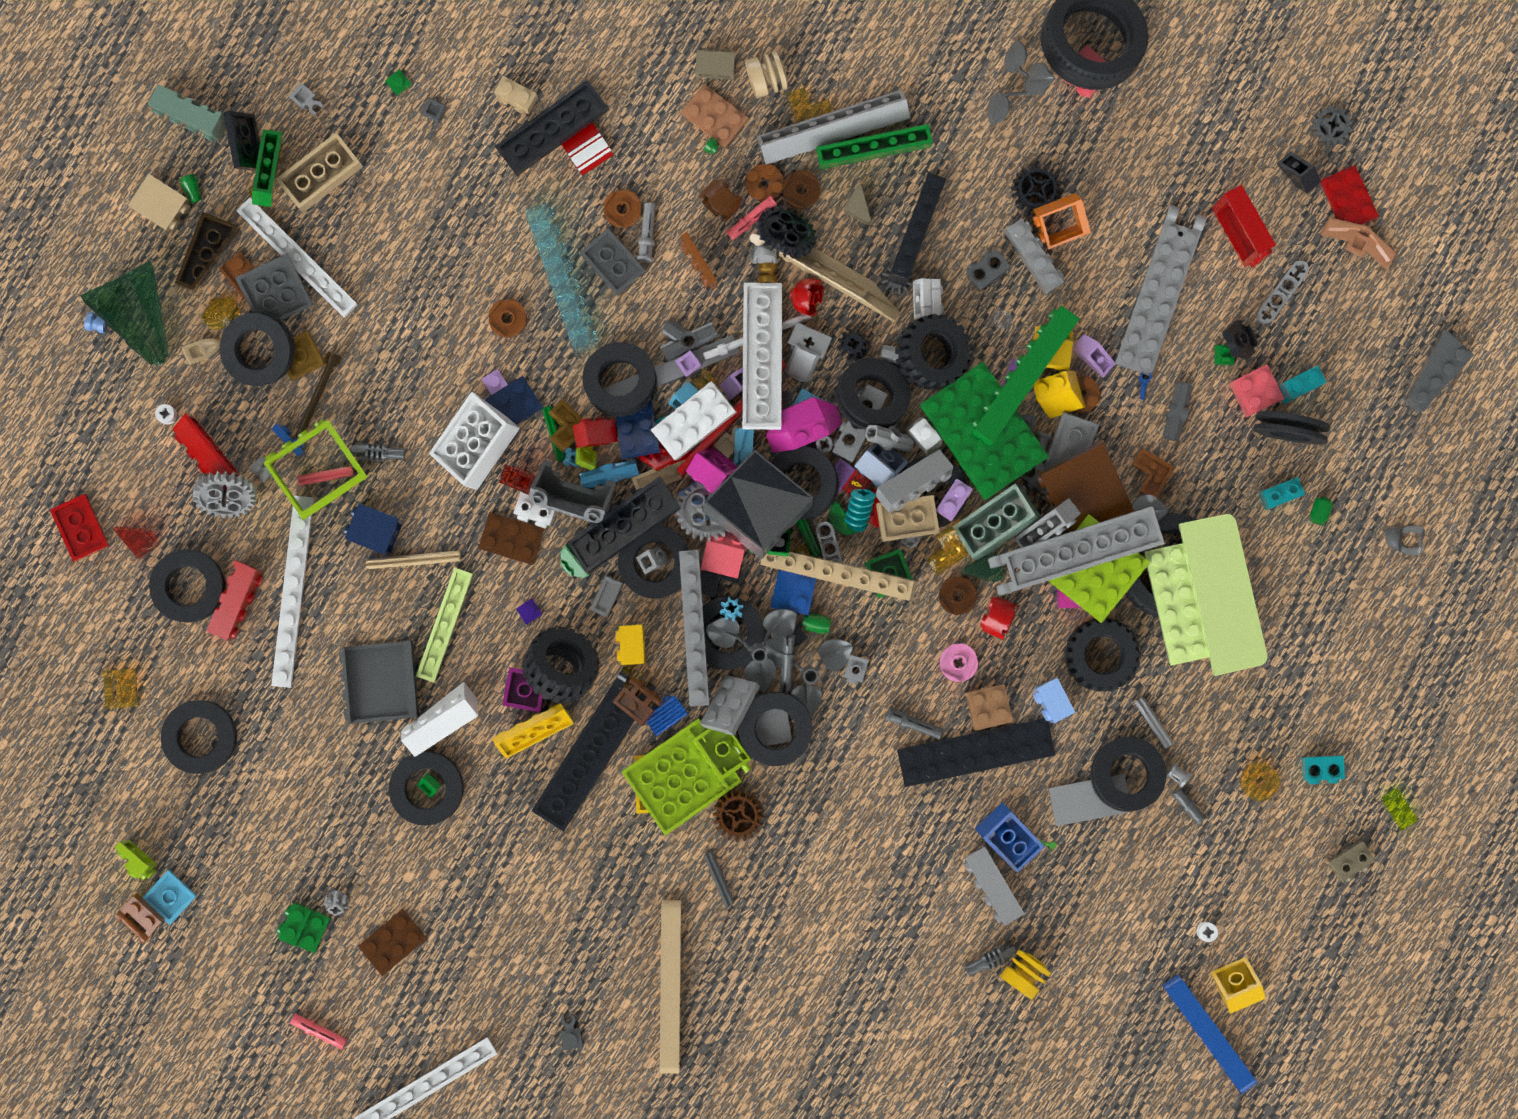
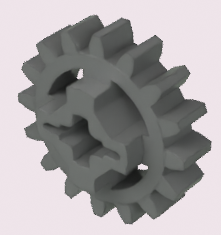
(1324, 123)

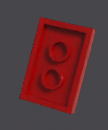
(1349, 197)
(79, 527)

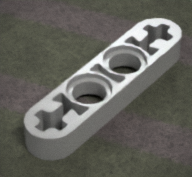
(1282, 292)

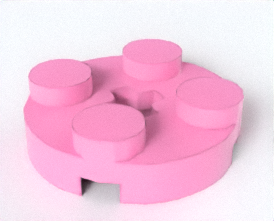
(968, 658)

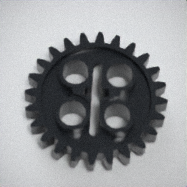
(786, 232)

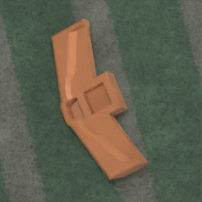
(1360, 240)

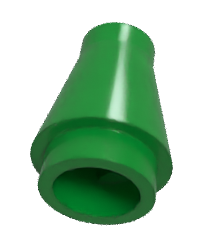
(191, 187)

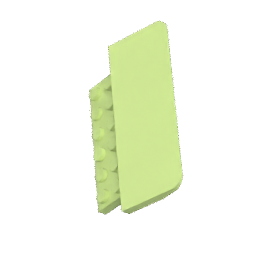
(1207, 597)

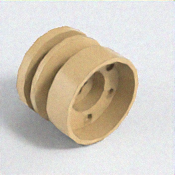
(766, 74)

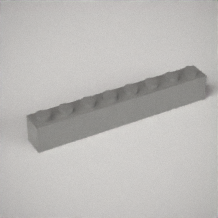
(833, 127)
(694, 628)

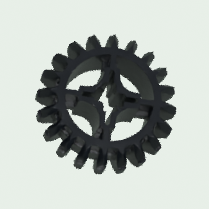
(1033, 182)

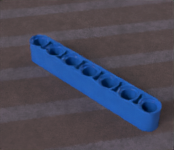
(1209, 1034)

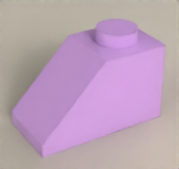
(1093, 355)
(733, 384)

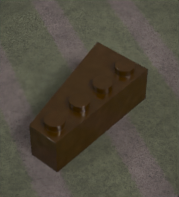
(206, 247)

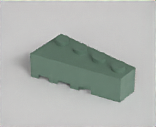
(188, 112)

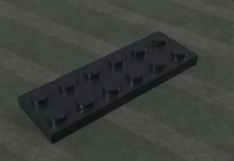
(552, 128)

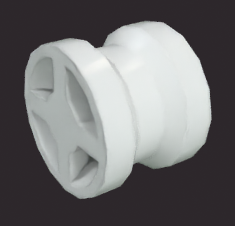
(169, 416)
(1203, 931)

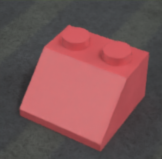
(723, 555)

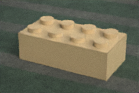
(319, 172)

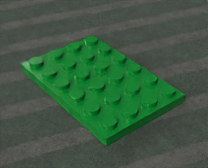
(987, 466)

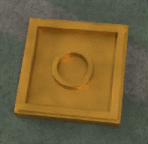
(306, 357)

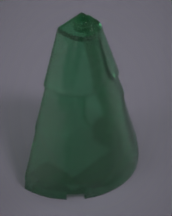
(133, 311)

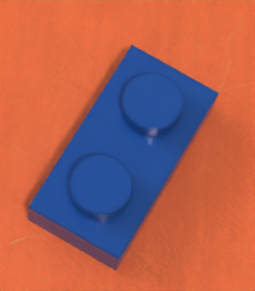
(284, 433)

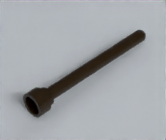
(332, 361)

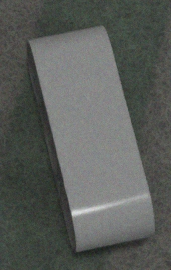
(829, 539)

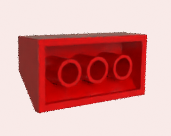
(202, 447)

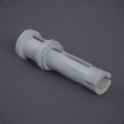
(646, 242)

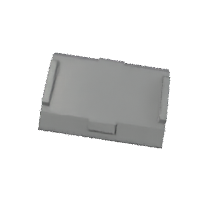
(802, 363)

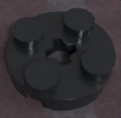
(1240, 348)

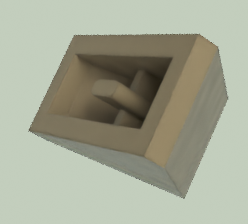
(857, 206)

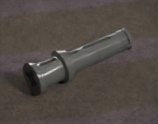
(903, 719)

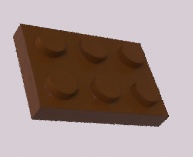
(511, 538)
(392, 942)

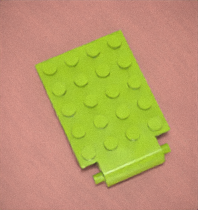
(687, 773)

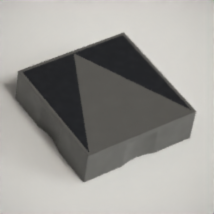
(757, 504)

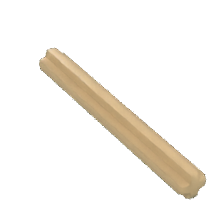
(417, 559)

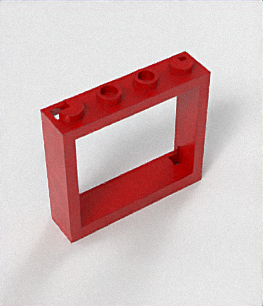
(1243, 227)

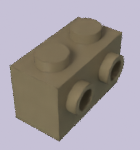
(715, 64)
(1350, 861)

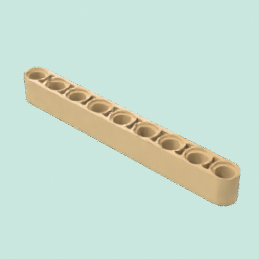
(670, 986)

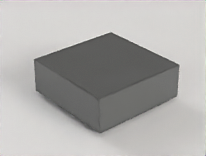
(434, 110)

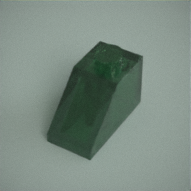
(982, 571)

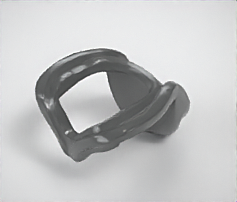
(1394, 539)

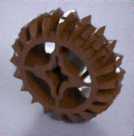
(732, 831)

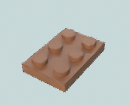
(714, 116)

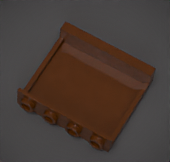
(1089, 483)

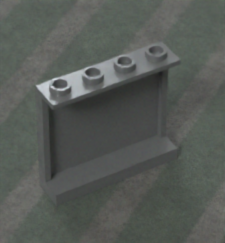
(379, 682)

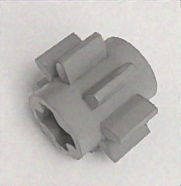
(336, 902)

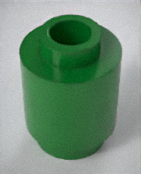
(1321, 510)
(816, 623)

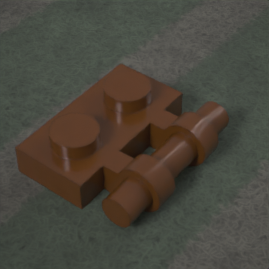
(633, 705)

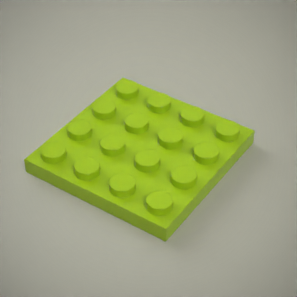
(1103, 585)

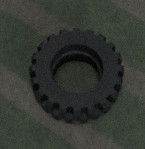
(955, 345)
(569, 646)
(1128, 650)

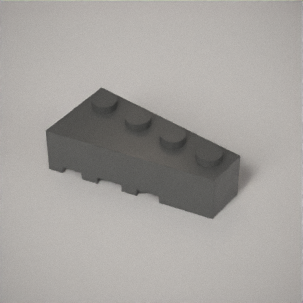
(1440, 367)

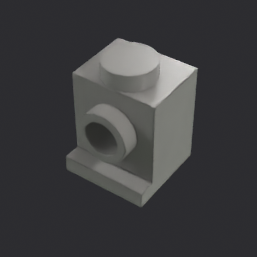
(657, 557)
(855, 661)

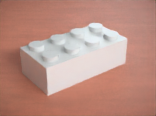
(693, 421)

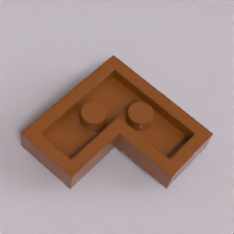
(1156, 470)

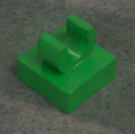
(1222, 355)

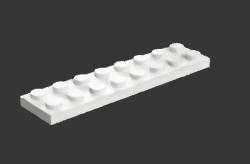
(762, 356)

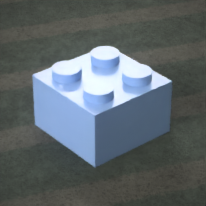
(1053, 700)

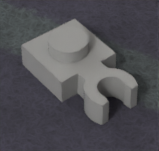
(304, 98)

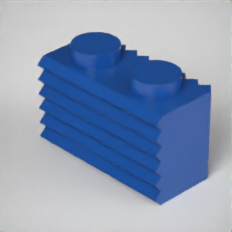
(666, 714)

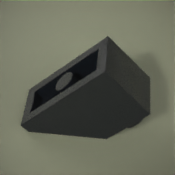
(1300, 172)

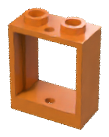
(1074, 232)

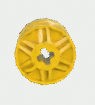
(1025, 974)

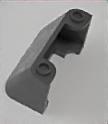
(570, 498)

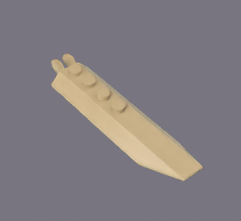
(841, 278)

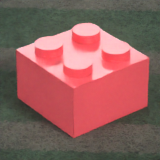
(1256, 391)

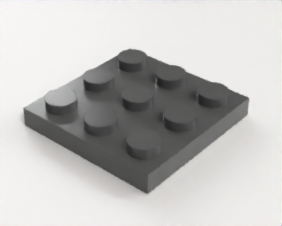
(275, 288)

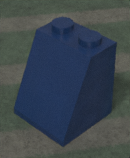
(373, 529)

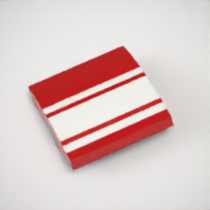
(587, 149)

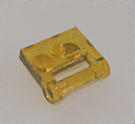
(125, 688)

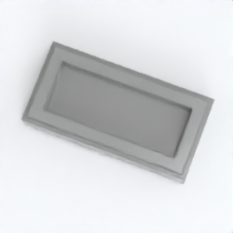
(606, 596)

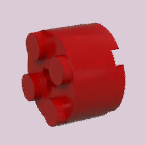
(999, 617)

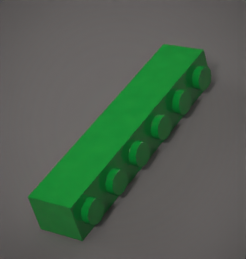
(874, 147)

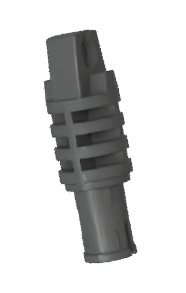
(377, 452)
(991, 959)

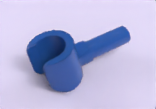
(1144, 385)

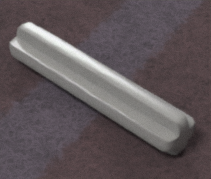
(1153, 722)

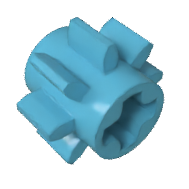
(727, 612)

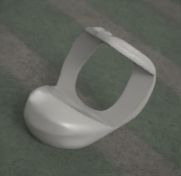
(762, 254)

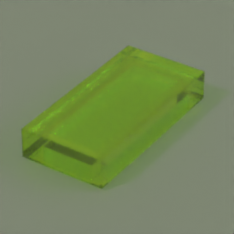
(1398, 809)

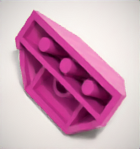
(804, 424)

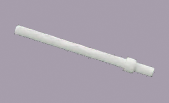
(723, 349)

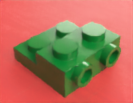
(303, 927)

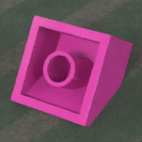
(711, 468)

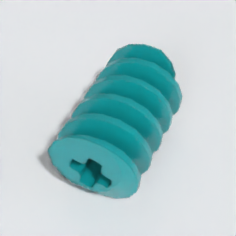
(859, 509)

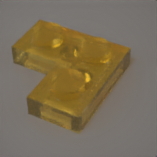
(801, 106)
(951, 551)

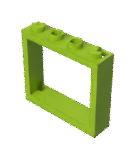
(303, 437)

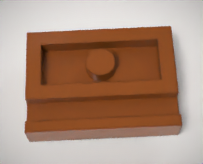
(234, 267)

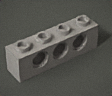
(849, 452)

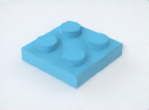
(169, 897)

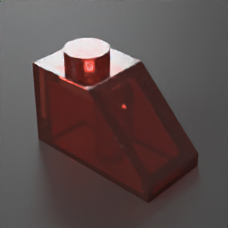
(517, 478)
(137, 540)

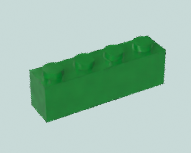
(266, 168)

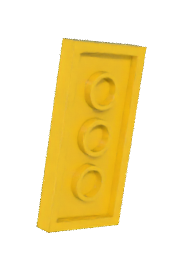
(533, 730)

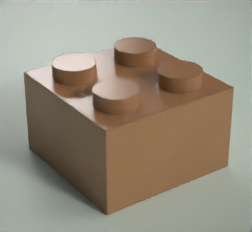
(989, 707)

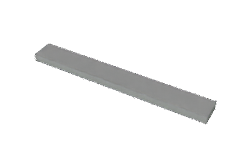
(670, 371)

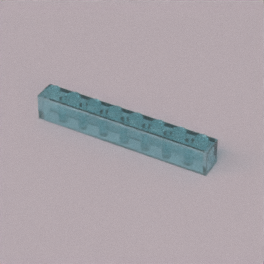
(560, 278)

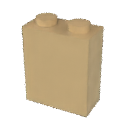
(159, 203)

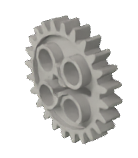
(209, 494)
(690, 512)

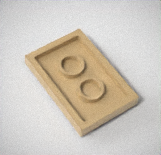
(913, 520)

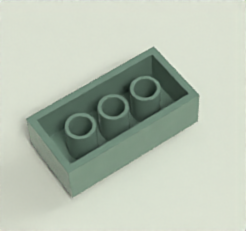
(997, 522)

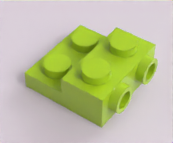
(139, 863)

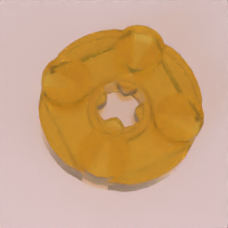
(220, 312)
(1267, 789)

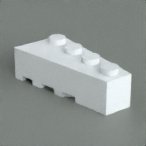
(440, 720)

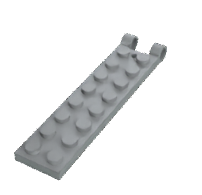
(1159, 293)
(1080, 550)

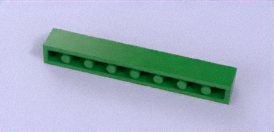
(1025, 375)

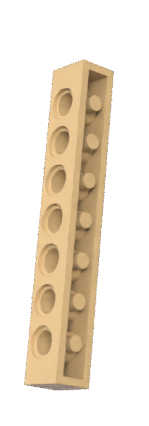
(843, 574)

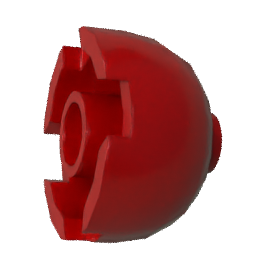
(807, 295)

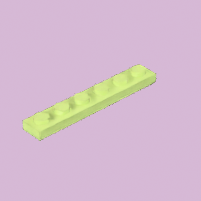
(444, 625)

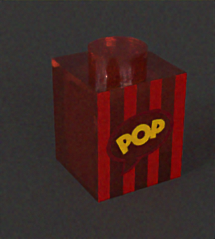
(856, 481)

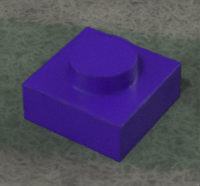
(529, 611)

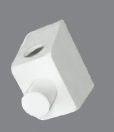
(924, 436)

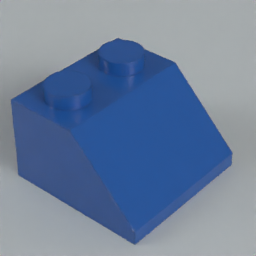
(793, 592)

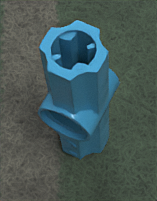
(611, 472)

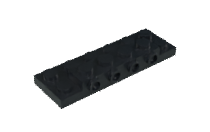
(624, 525)

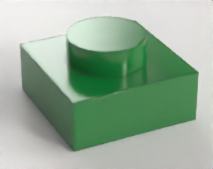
(398, 82)
(429, 785)

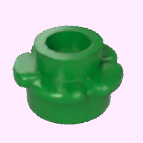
(711, 146)

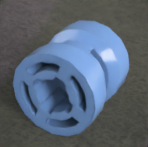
(94, 322)

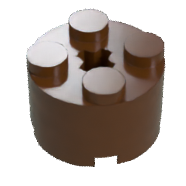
(720, 199)

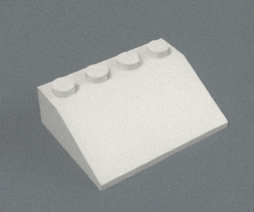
(474, 441)

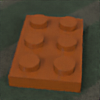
(697, 261)

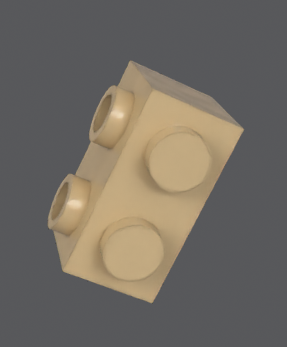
(516, 95)

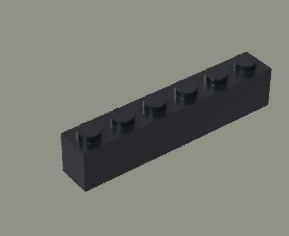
(916, 229)

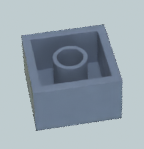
(880, 464)

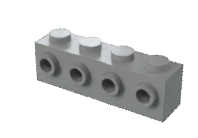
(1034, 257)
(914, 481)
(1049, 524)
(994, 886)

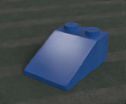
(1004, 833)

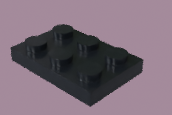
(242, 139)

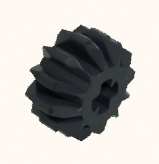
(848, 349)

